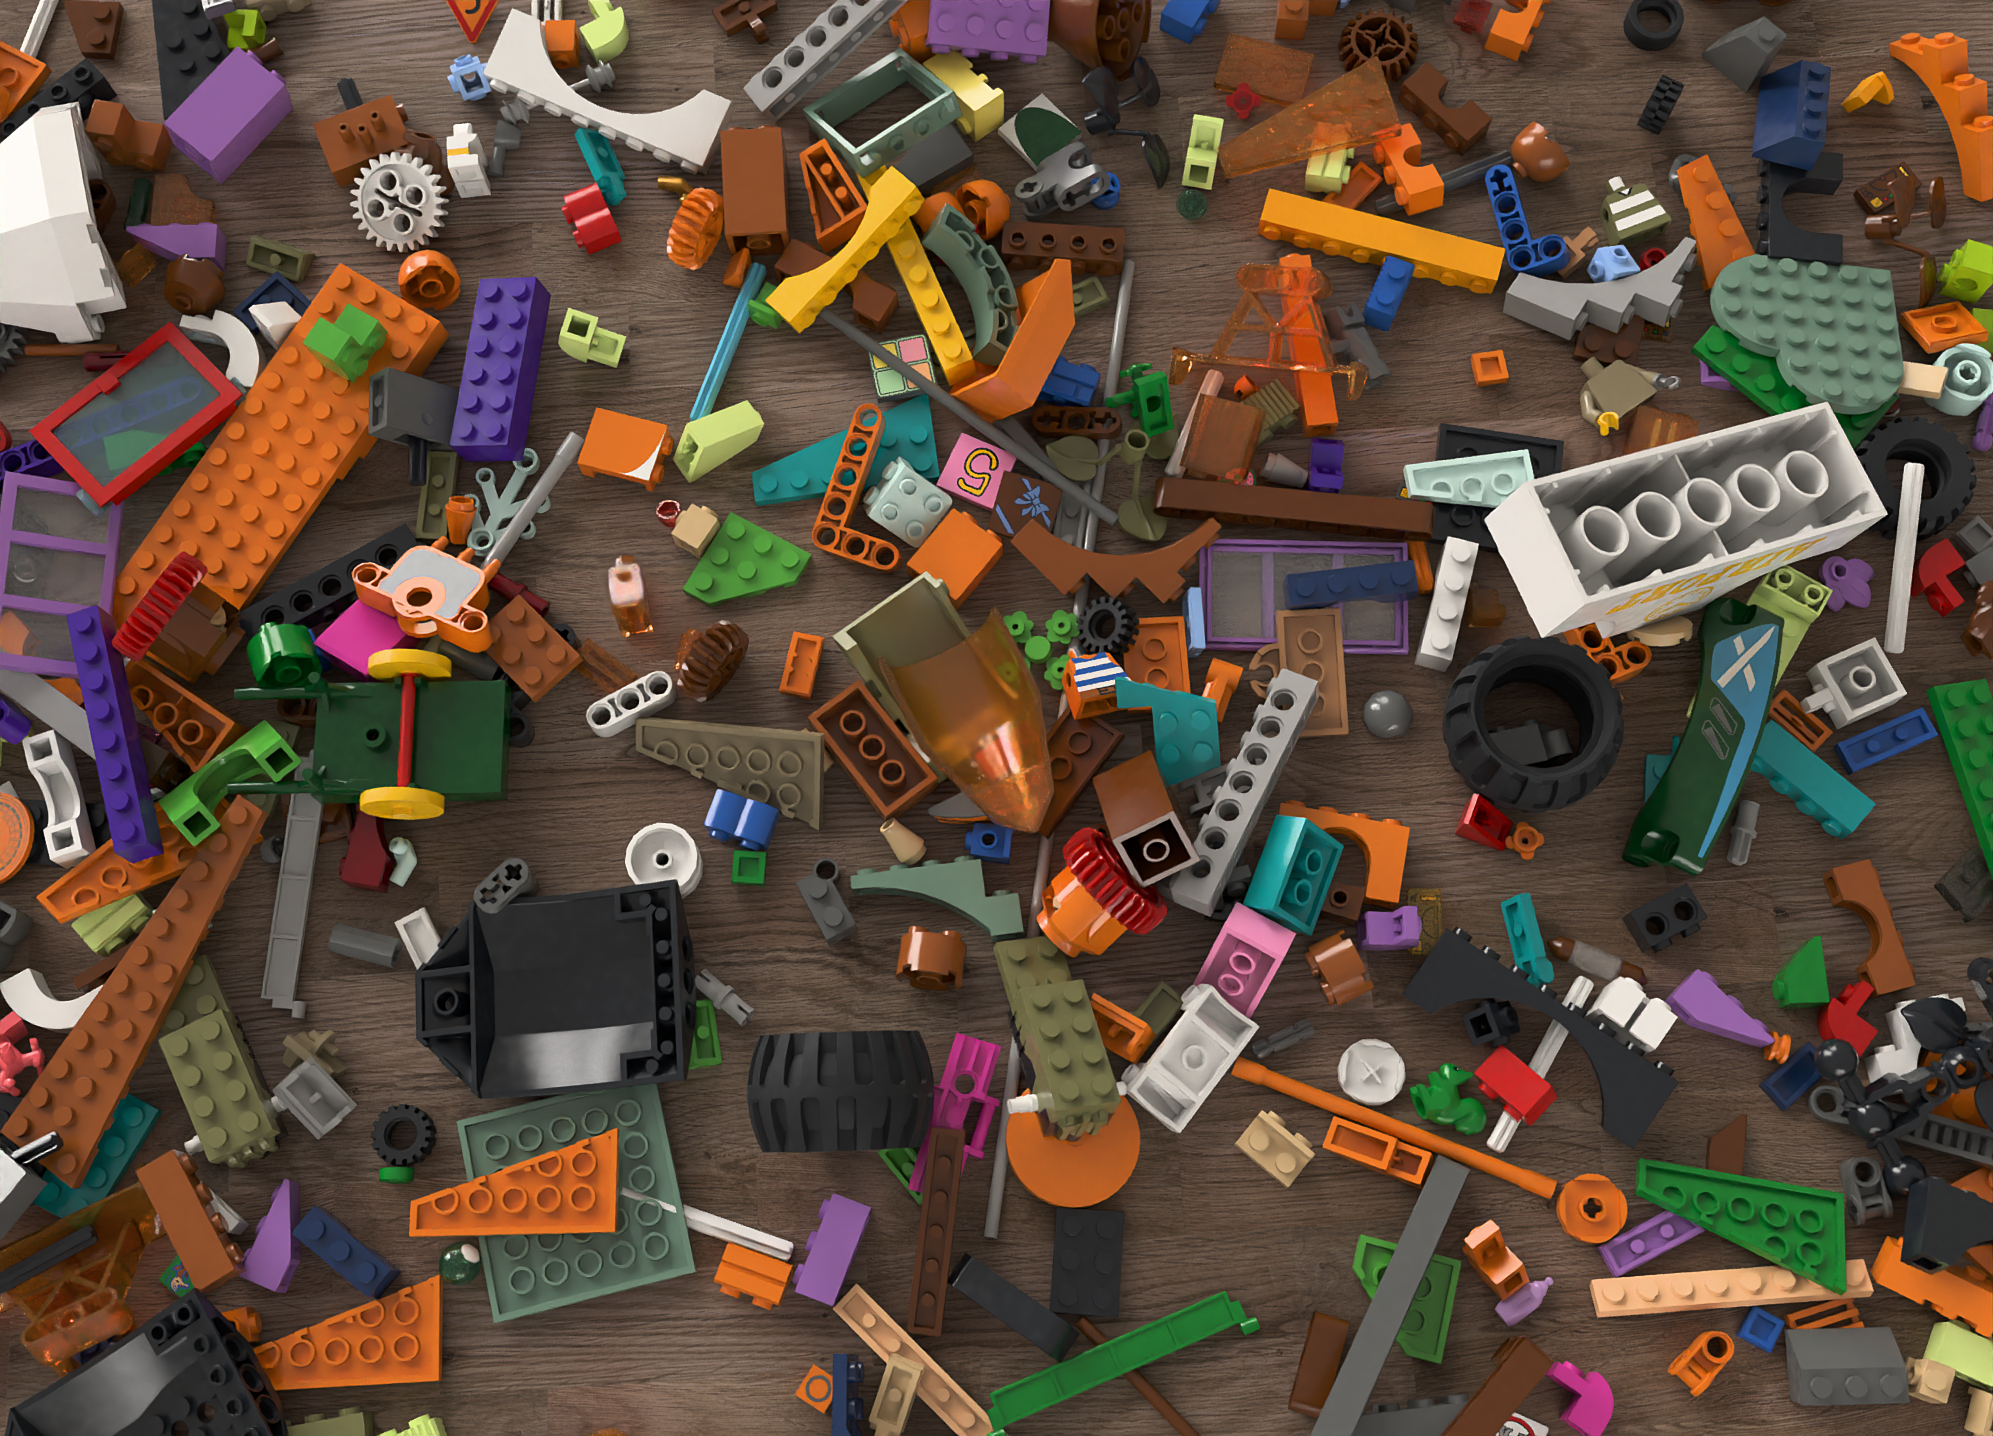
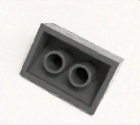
(1845, 1366)

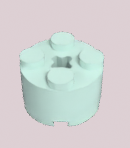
(1967, 381)

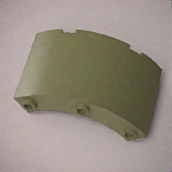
(905, 630)

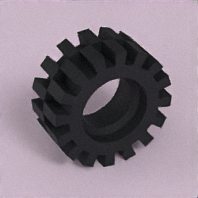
(1660, 104)
(1097, 616)

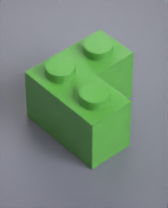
(346, 343)

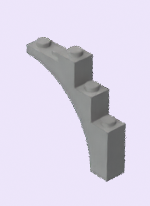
(1609, 304)

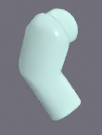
(405, 859)

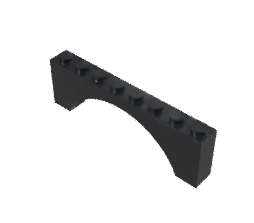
(1628, 1083)
(1943, 1225)

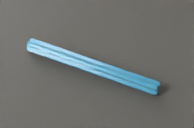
(728, 342)

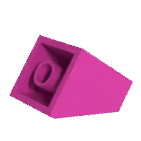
(359, 635)

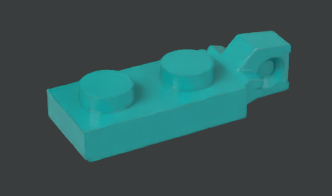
(602, 164)

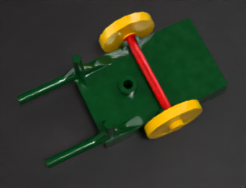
(432, 744)

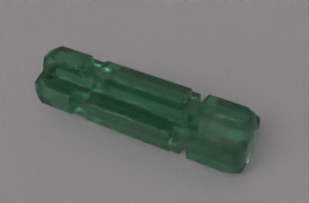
(138, 202)

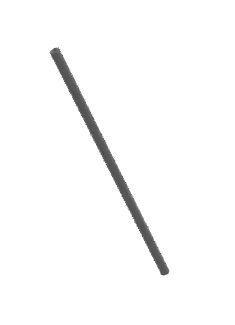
(971, 417)

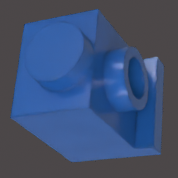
(997, 852)

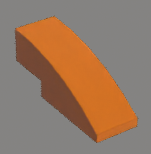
(1379, 1152)

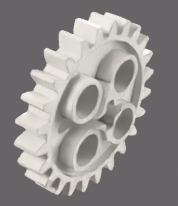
(409, 177)

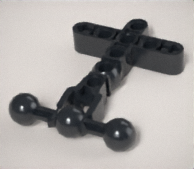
(1873, 1118)

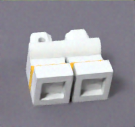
(467, 162)

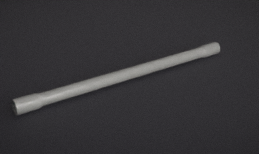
(563, 458)

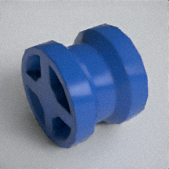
(1107, 201)

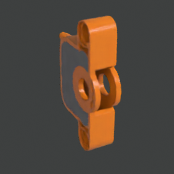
(432, 587)

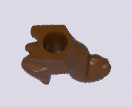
(425, 147)
(1979, 632)

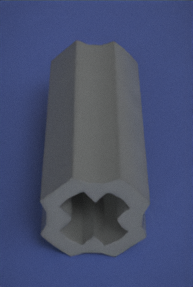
(365, 945)

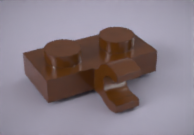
(740, 14)

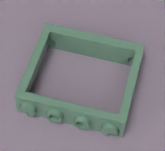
(866, 89)

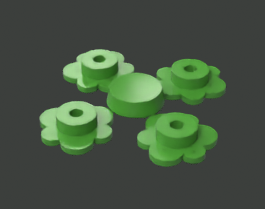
(1038, 648)

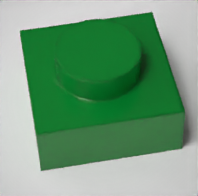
(749, 868)

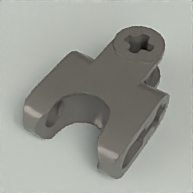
(1062, 182)

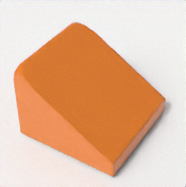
(737, 268)

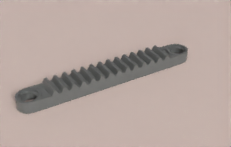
(1938, 1135)

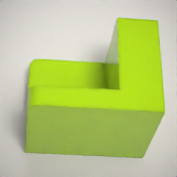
(245, 29)

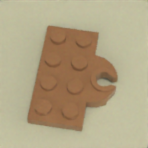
(1313, 647)

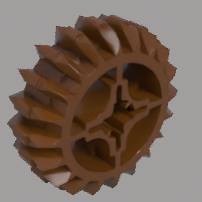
(1365, 34)
(713, 661)

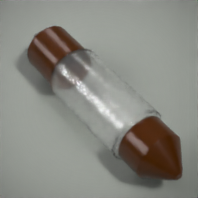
(1594, 960)

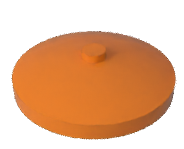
(1076, 1171)

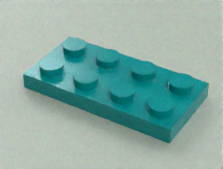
(116, 1153)

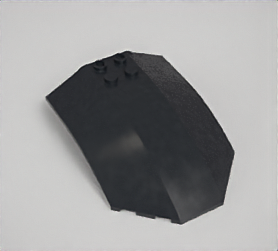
(563, 993)

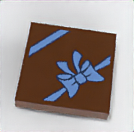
(1020, 501)

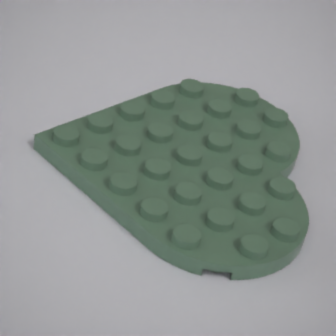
(1822, 324)

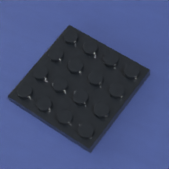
(1458, 441)

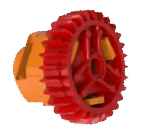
(1096, 898)

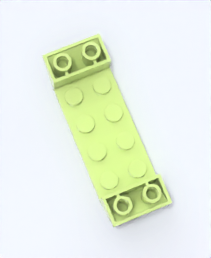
(1793, 598)

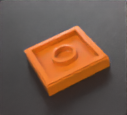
(1943, 326)

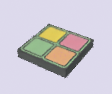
(888, 382)

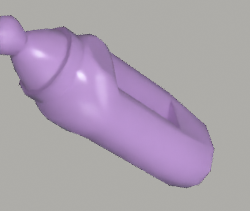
(1522, 1302)

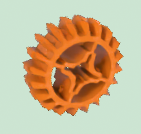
(696, 229)

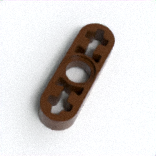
(1100, 414)

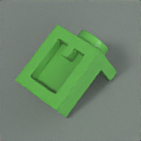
(761, 311)

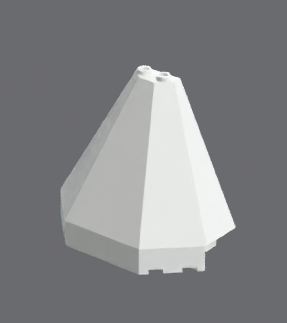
(49, 237)

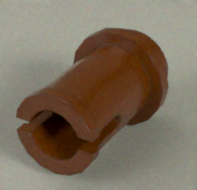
(267, 50)

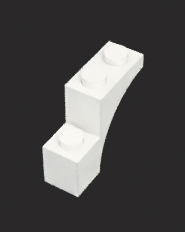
(1903, 1055)

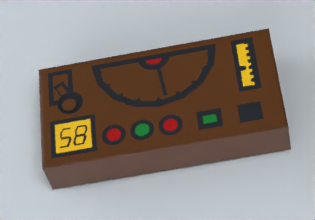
(1876, 195)

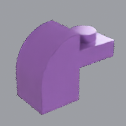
(1389, 929)

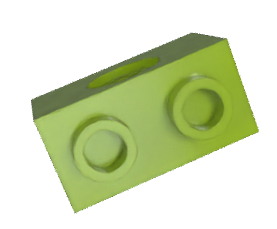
(1968, 272)

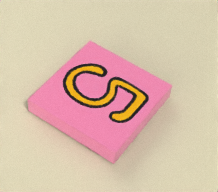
(975, 471)

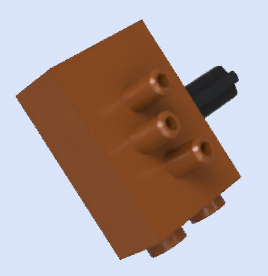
(360, 133)

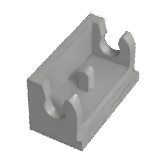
(314, 1097)

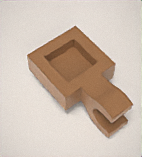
(1583, 242)

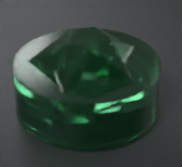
(1191, 204)

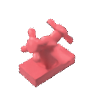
(11, 1059)

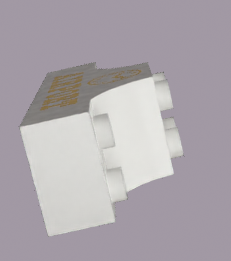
(1682, 521)

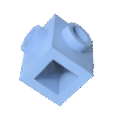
(469, 89)
(1612, 264)

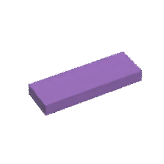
(1646, 1242)

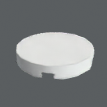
(1371, 1072)

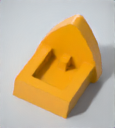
(1874, 87)

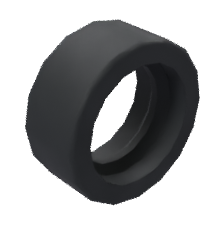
(1651, 40)

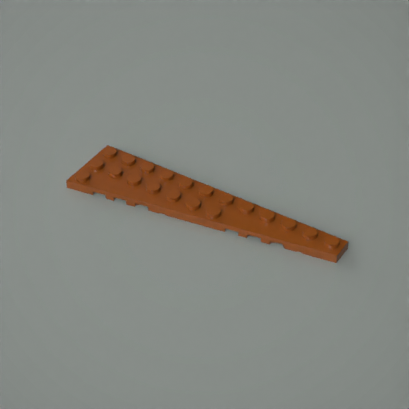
(115, 1032)

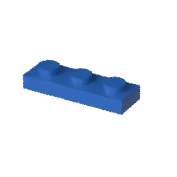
(1885, 741)

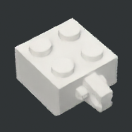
(1853, 684)

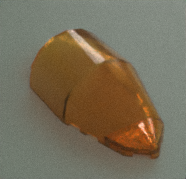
(981, 724)

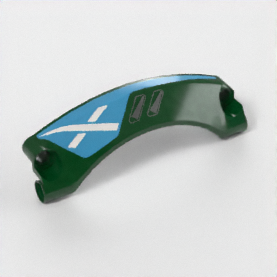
(1719, 742)

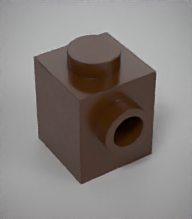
(1342, 903)

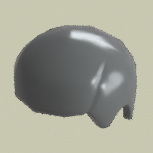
(1388, 714)

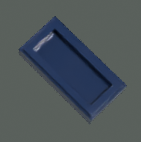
(1792, 1078)

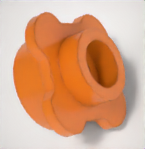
(1525, 831)

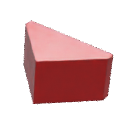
(1484, 823)

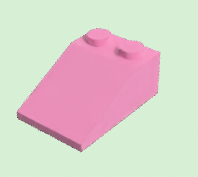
(1245, 958)

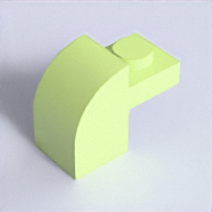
(607, 33)
(1202, 151)
(586, 341)

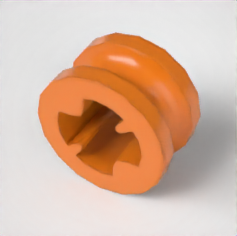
(1778, 1049)

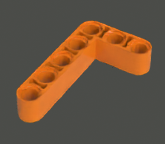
(851, 495)

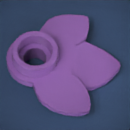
(1850, 583)

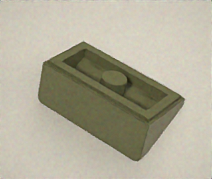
(275, 256)

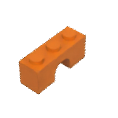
(1512, 30)
(1414, 187)

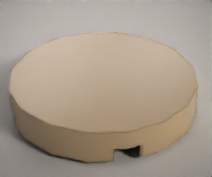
(1664, 632)

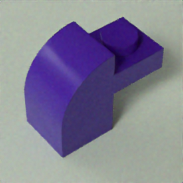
(1325, 465)

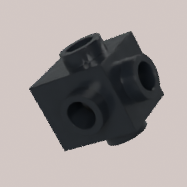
(1491, 1023)

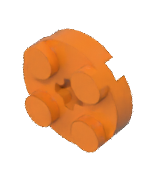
(1604, 1194)

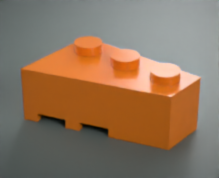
(832, 196)

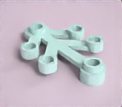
(501, 508)

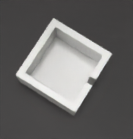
(1632, 1014)

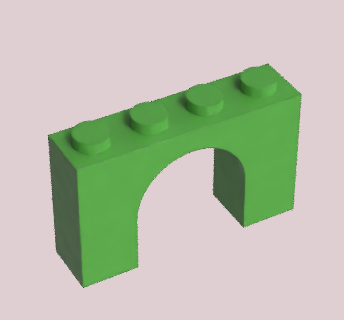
(195, 799)

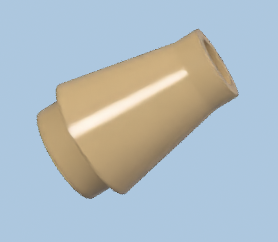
(905, 843)

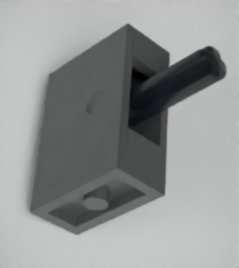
(413, 415)

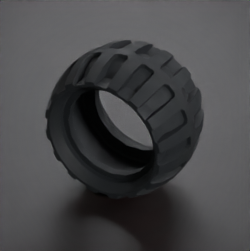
(1576, 681)
(840, 1091)

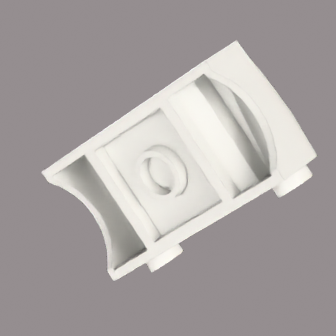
(1190, 1058)

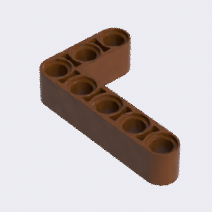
(1517, 1372)

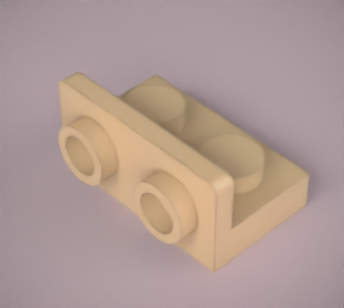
(1275, 1147)

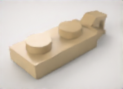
(895, 1396)

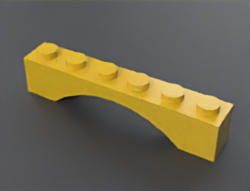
(805, 295)

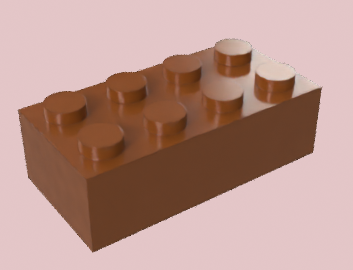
(873, 752)

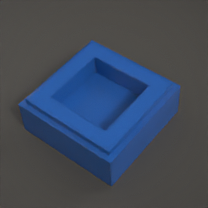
(1760, 1328)

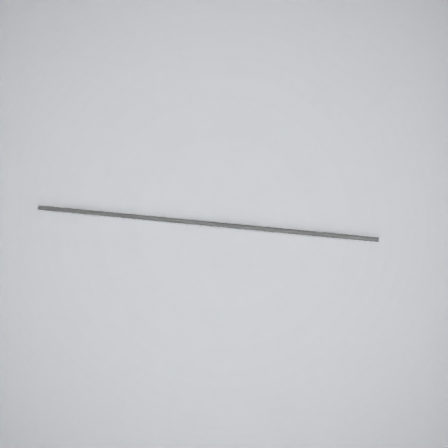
(1045, 847)

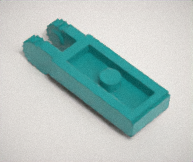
(1526, 939)

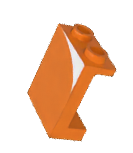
(625, 448)

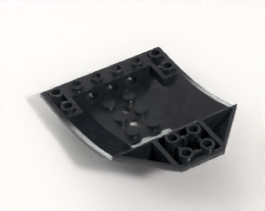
(160, 1378)

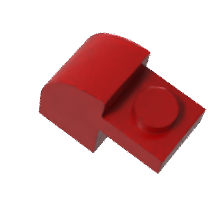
(1932, 574)
(1841, 1020)

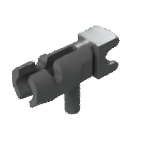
(1355, 342)

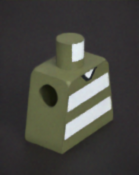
(1631, 214)

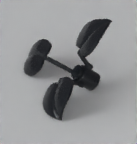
(1105, 91)
(1937, 1028)

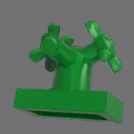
(1148, 398)

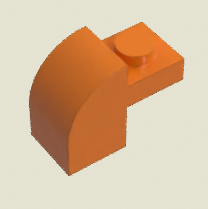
(1494, 1261)

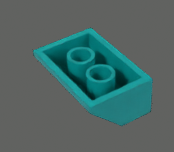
(1294, 873)

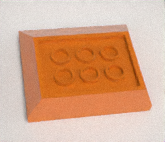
(1045, 324)

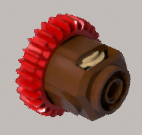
(182, 621)

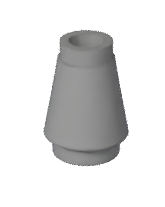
(1282, 471)

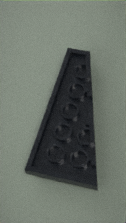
(186, 49)

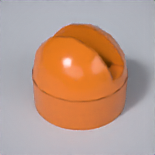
(1246, 386)

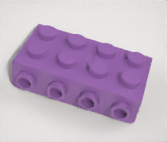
(990, 28)

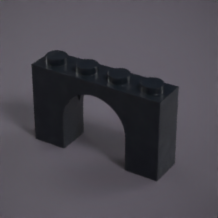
(1777, 234)

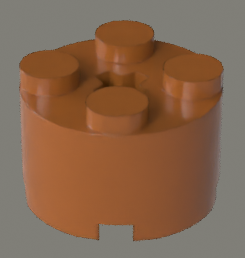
(931, 959)
(1339, 969)

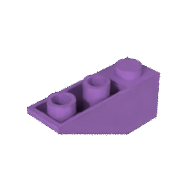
(171, 241)
(1708, 1008)
(276, 1250)

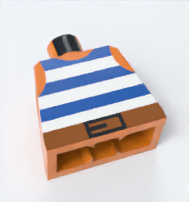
(1091, 683)

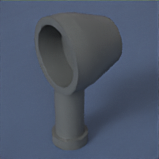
(506, 138)

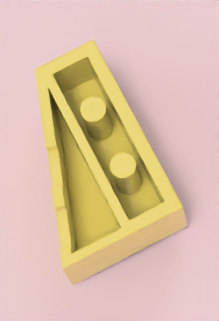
(979, 104)

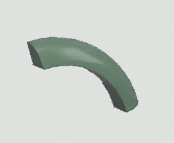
(982, 278)

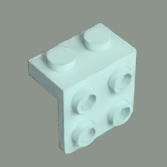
(906, 503)

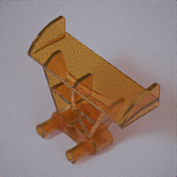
(1262, 280)
(86, 1294)

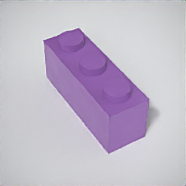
(832, 1249)

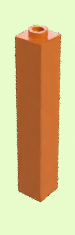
(1313, 391)

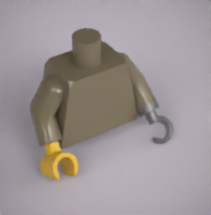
(1616, 392)

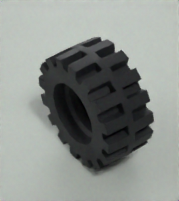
(385, 1126)

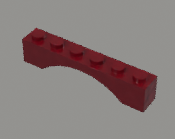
(368, 856)

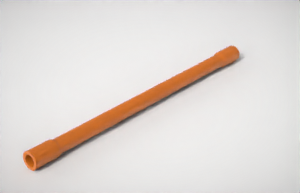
(1523, 1178)

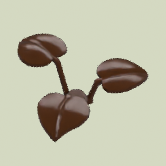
(1891, 225)

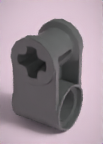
(1865, 1192)

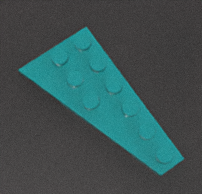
(810, 470)

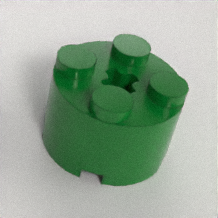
(282, 655)

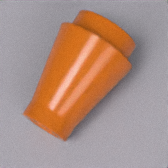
(460, 516)

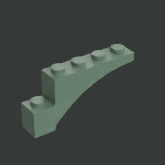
(950, 885)

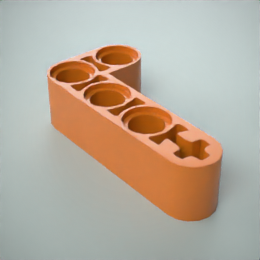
(1613, 658)

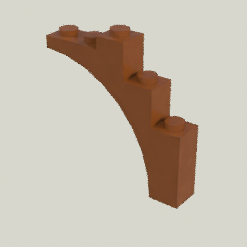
(1156, 569)

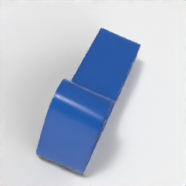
(1517, 222)

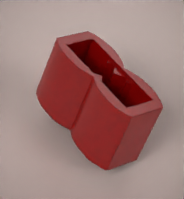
(591, 218)

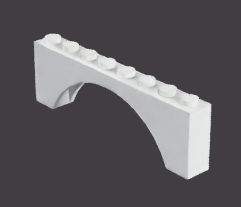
(680, 134)

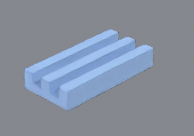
(1194, 623)

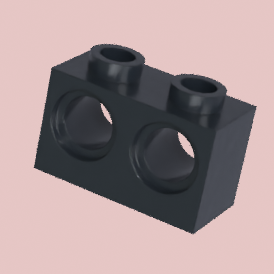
(1662, 914)

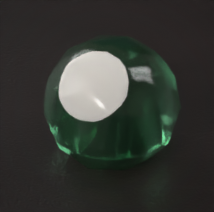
(459, 1263)

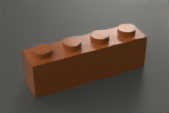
(191, 1220)

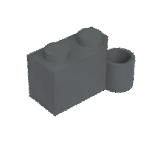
(1532, 743)
(826, 903)

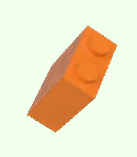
(958, 555)

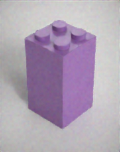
(229, 114)

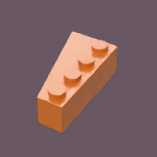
(184, 717)

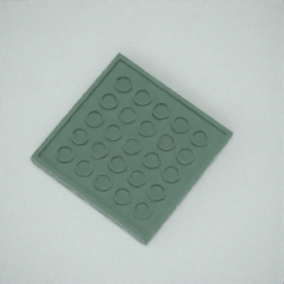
(563, 1269)

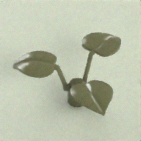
(1077, 461)

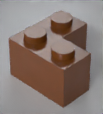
(1293, 16)
(127, 140)

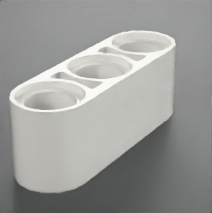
(615, 704)

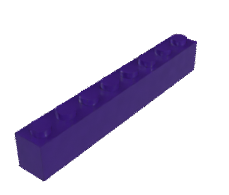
(114, 736)

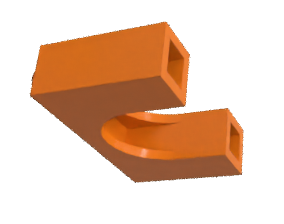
(1381, 843)

